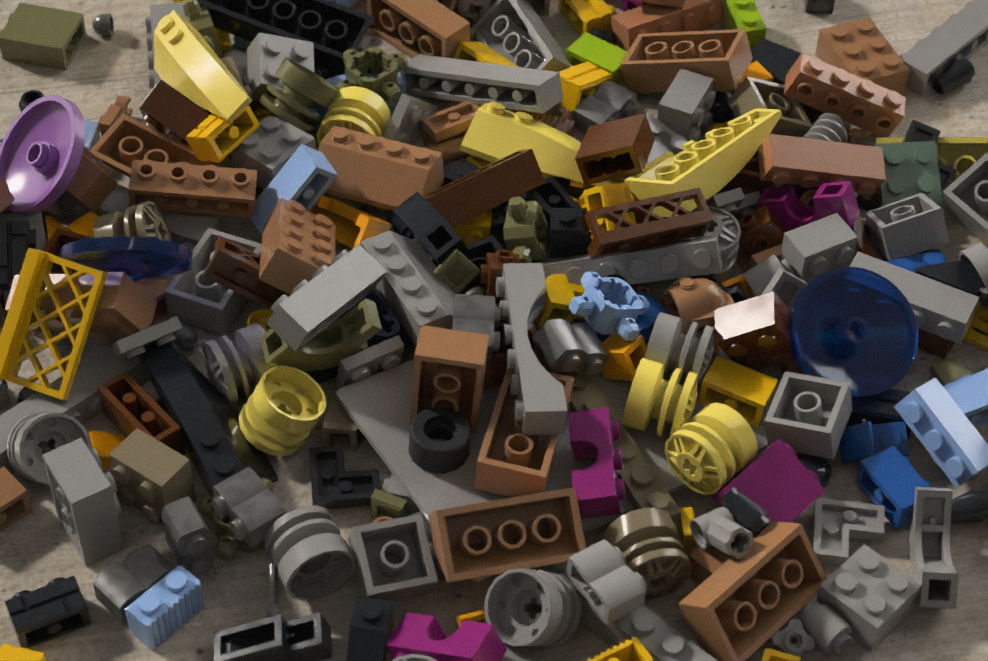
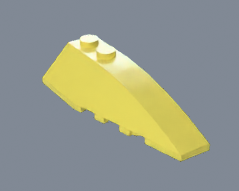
(195, 70)
(502, 132)
(705, 163)

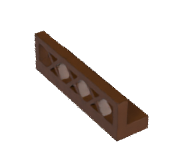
(648, 234)
(239, 271)

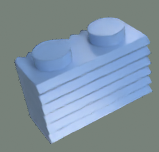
(165, 607)

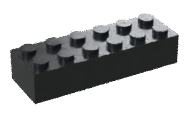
(323, 22)

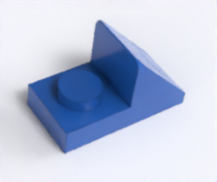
(866, 440)

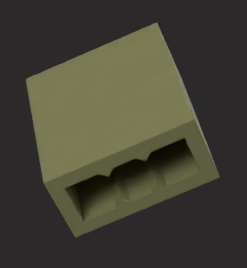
(42, 36)

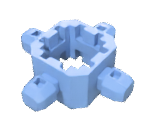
(609, 305)

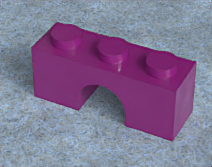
(828, 200)
(597, 487)
(424, 636)

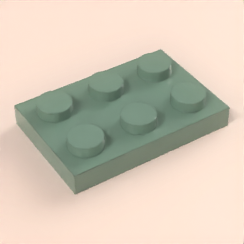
(909, 171)

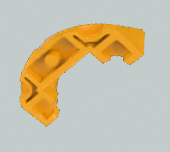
(350, 222)

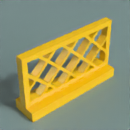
(25, 309)

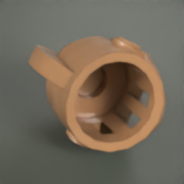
(694, 301)

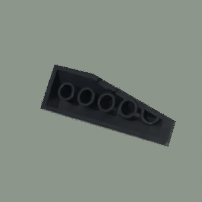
(205, 417)

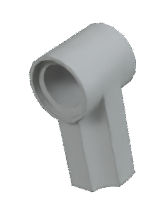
(720, 530)

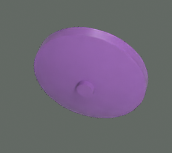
(42, 153)

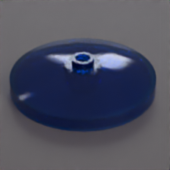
(135, 256)
(867, 310)

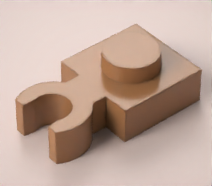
(114, 113)

